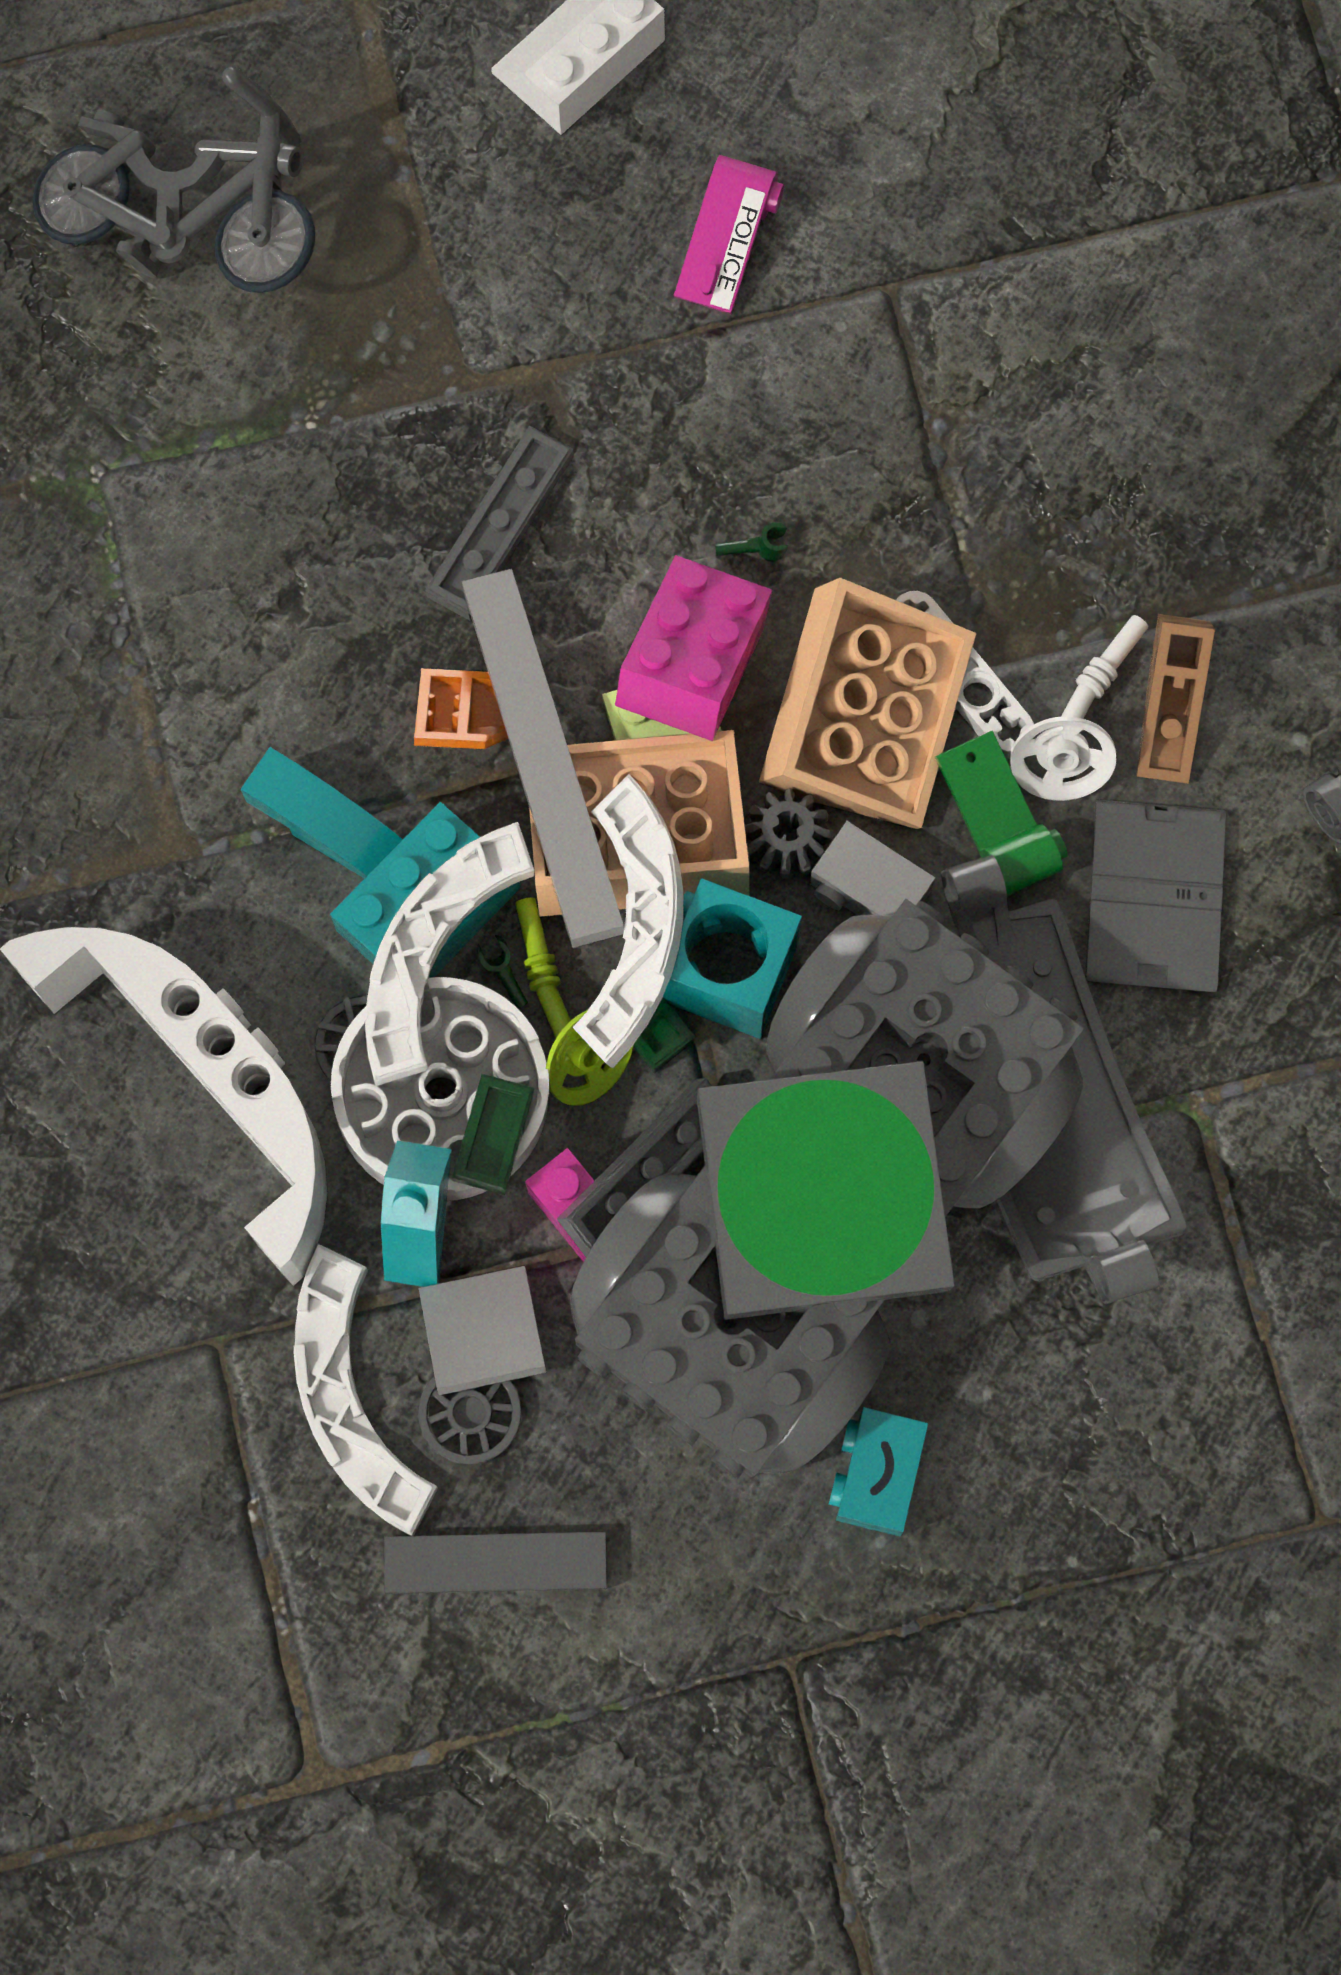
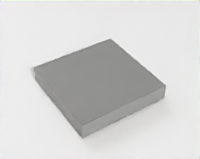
(482, 1330)

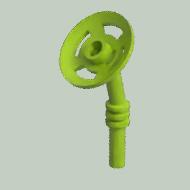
(569, 1051)

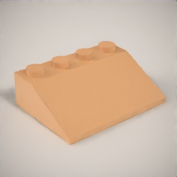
(867, 704)
(693, 789)

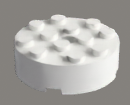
(463, 1035)

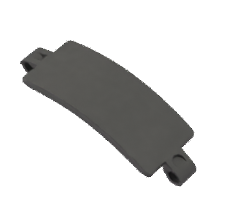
(1099, 1185)

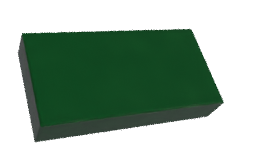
(493, 1134)

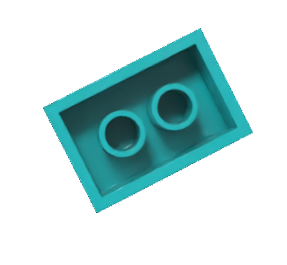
(374, 903)

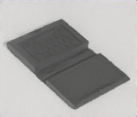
(1156, 895)

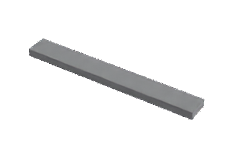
(543, 759)

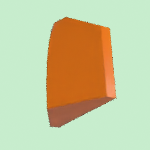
(457, 710)

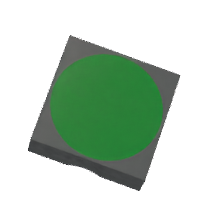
(824, 1189)

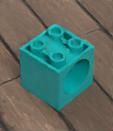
(774, 936)

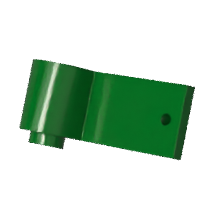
(999, 814)

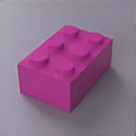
(693, 648)

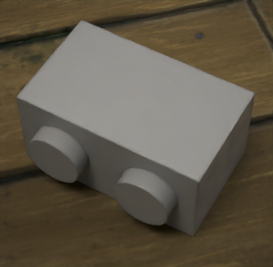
(867, 875)

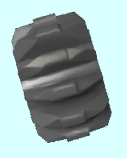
(790, 814)

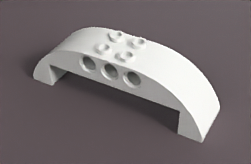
(163, 991)

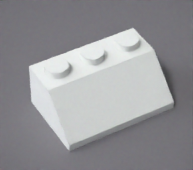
(580, 55)

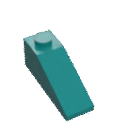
(414, 1213)

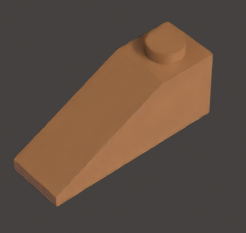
(1174, 697)

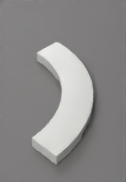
(650, 926)
(419, 935)
(332, 1398)

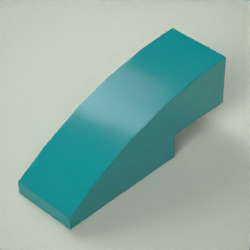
(318, 813)

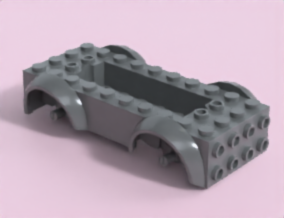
(998, 1095)

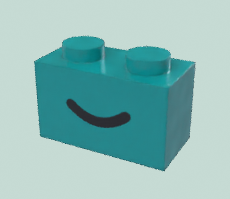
(880, 1471)

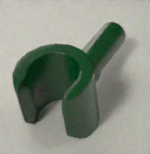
(757, 544)
(504, 972)

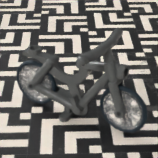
(261, 238)

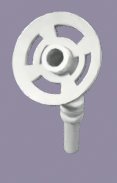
(1063, 746)

